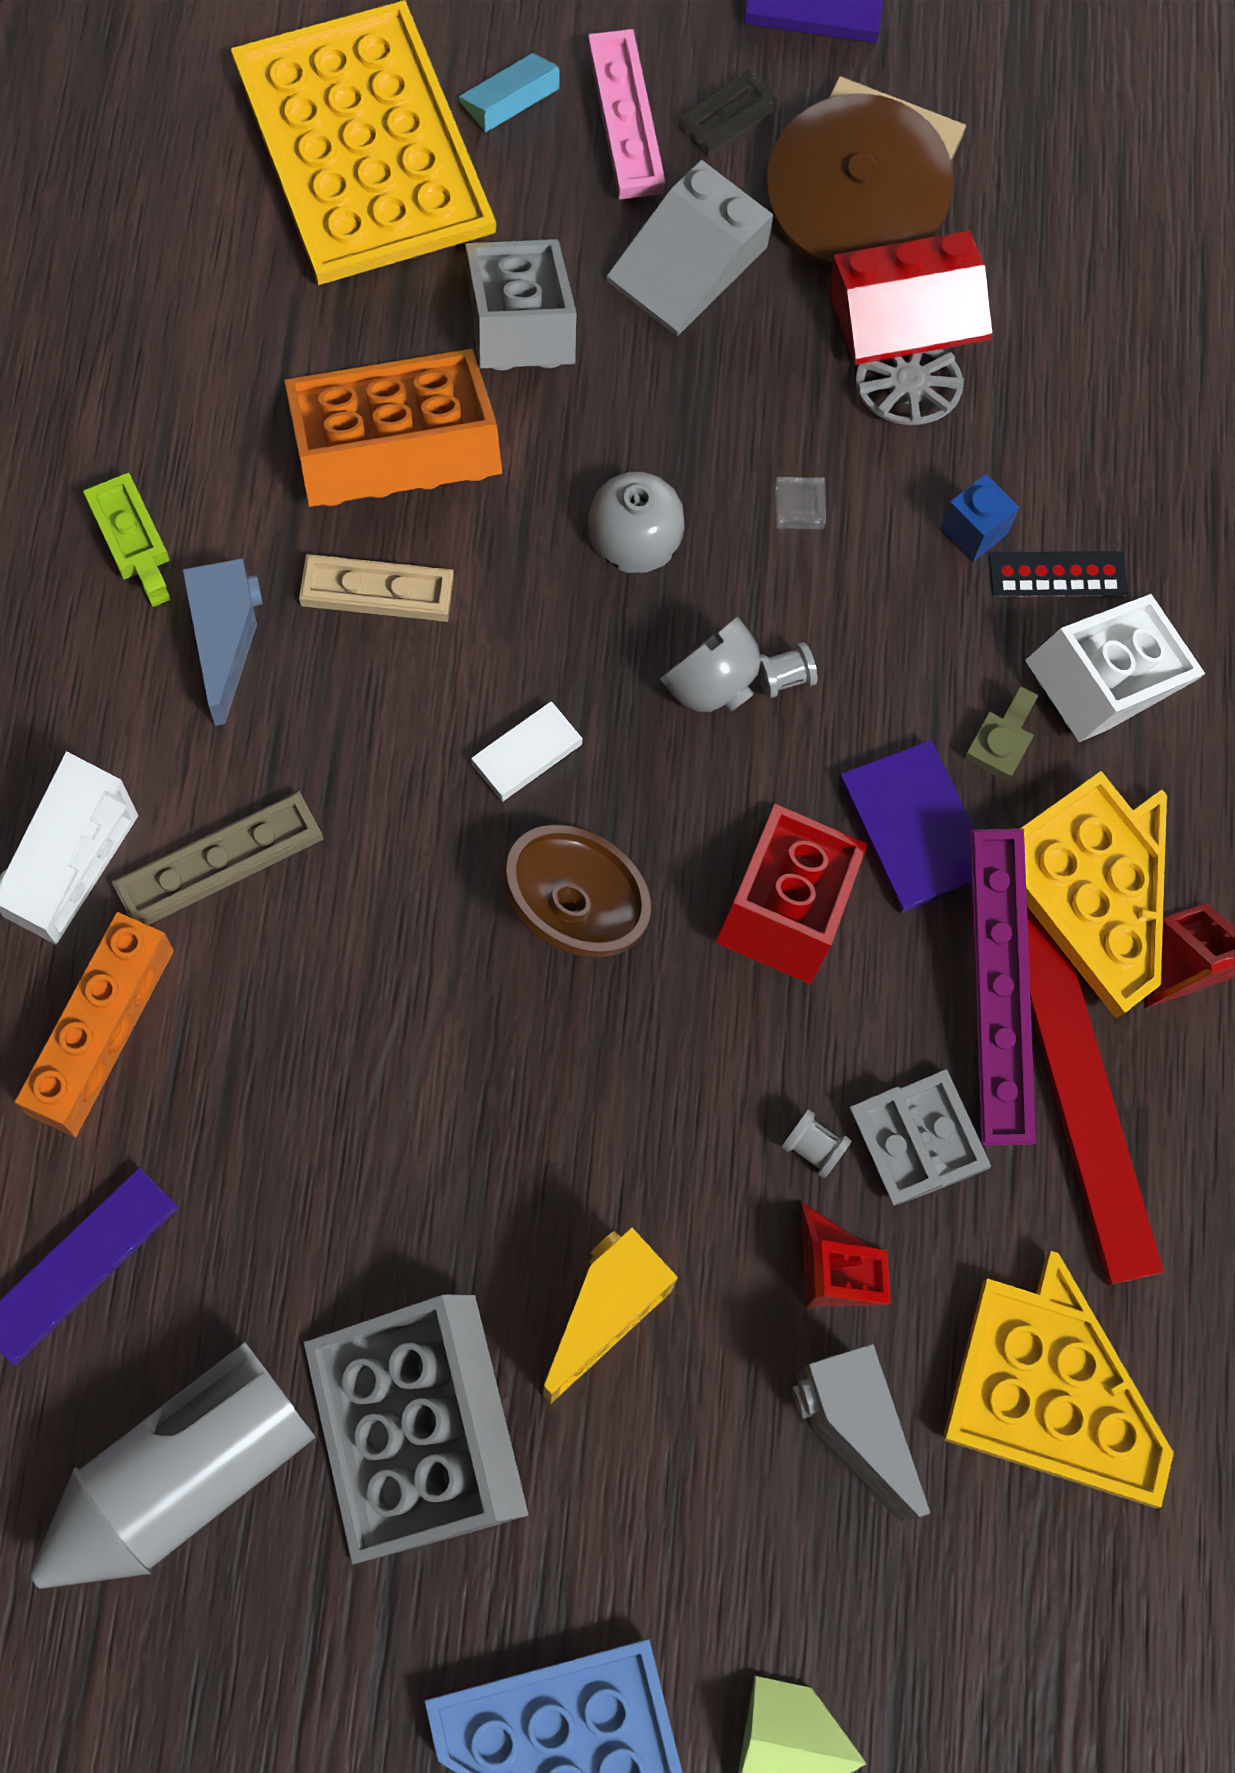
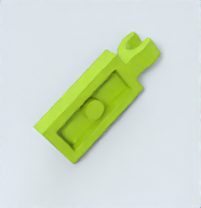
(130, 534)

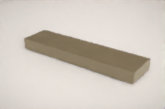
(218, 860)

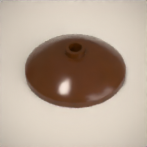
(576, 891)

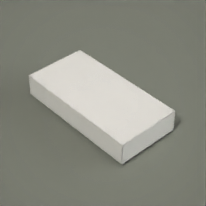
(526, 751)

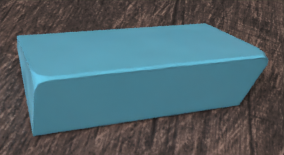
(511, 91)

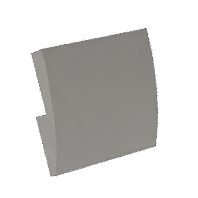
(920, 1137)

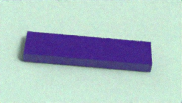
(81, 1264)

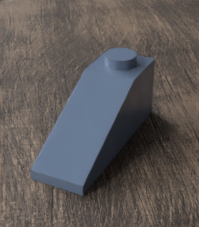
(224, 627)

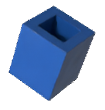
(979, 517)

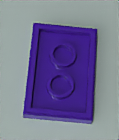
(831, 18)
(912, 824)

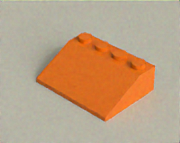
(393, 427)

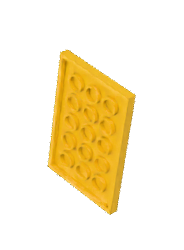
(362, 142)

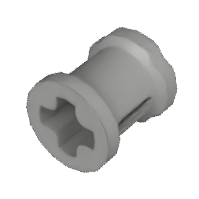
(787, 670)
(816, 1144)

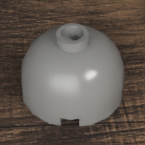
(636, 522)
(716, 671)

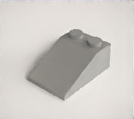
(692, 248)
(521, 304)
(859, 1421)

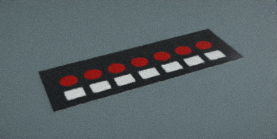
(1058, 573)

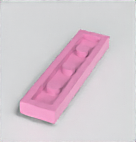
(626, 114)

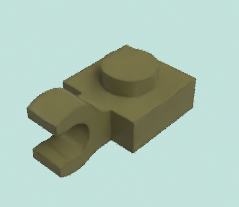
(1002, 740)

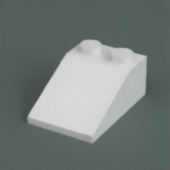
(1113, 666)

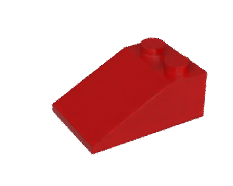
(792, 894)

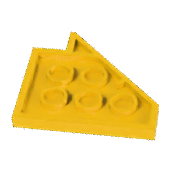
(1101, 887)
(1053, 1392)

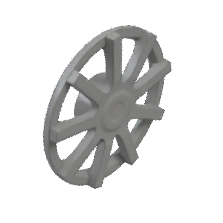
(911, 384)

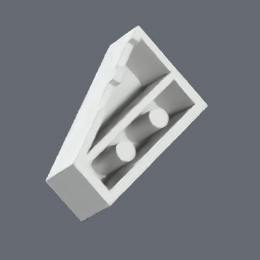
(65, 848)

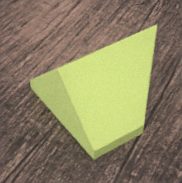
(793, 1733)

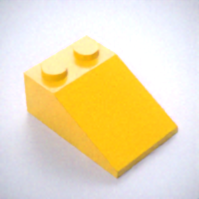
(618, 1292)

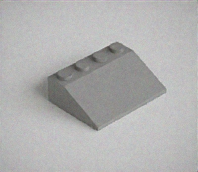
(415, 1427)

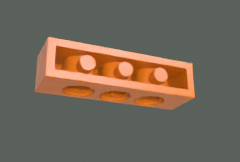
(95, 1025)

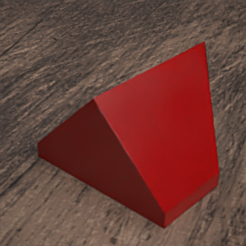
(1195, 953)
(840, 1265)

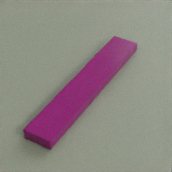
(1002, 987)

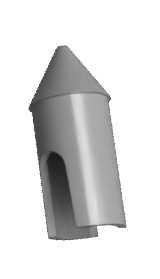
(171, 1475)

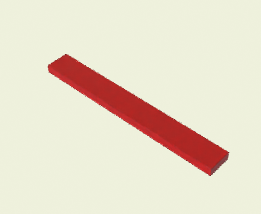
(1088, 1113)

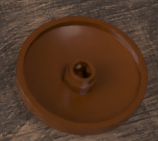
(857, 177)

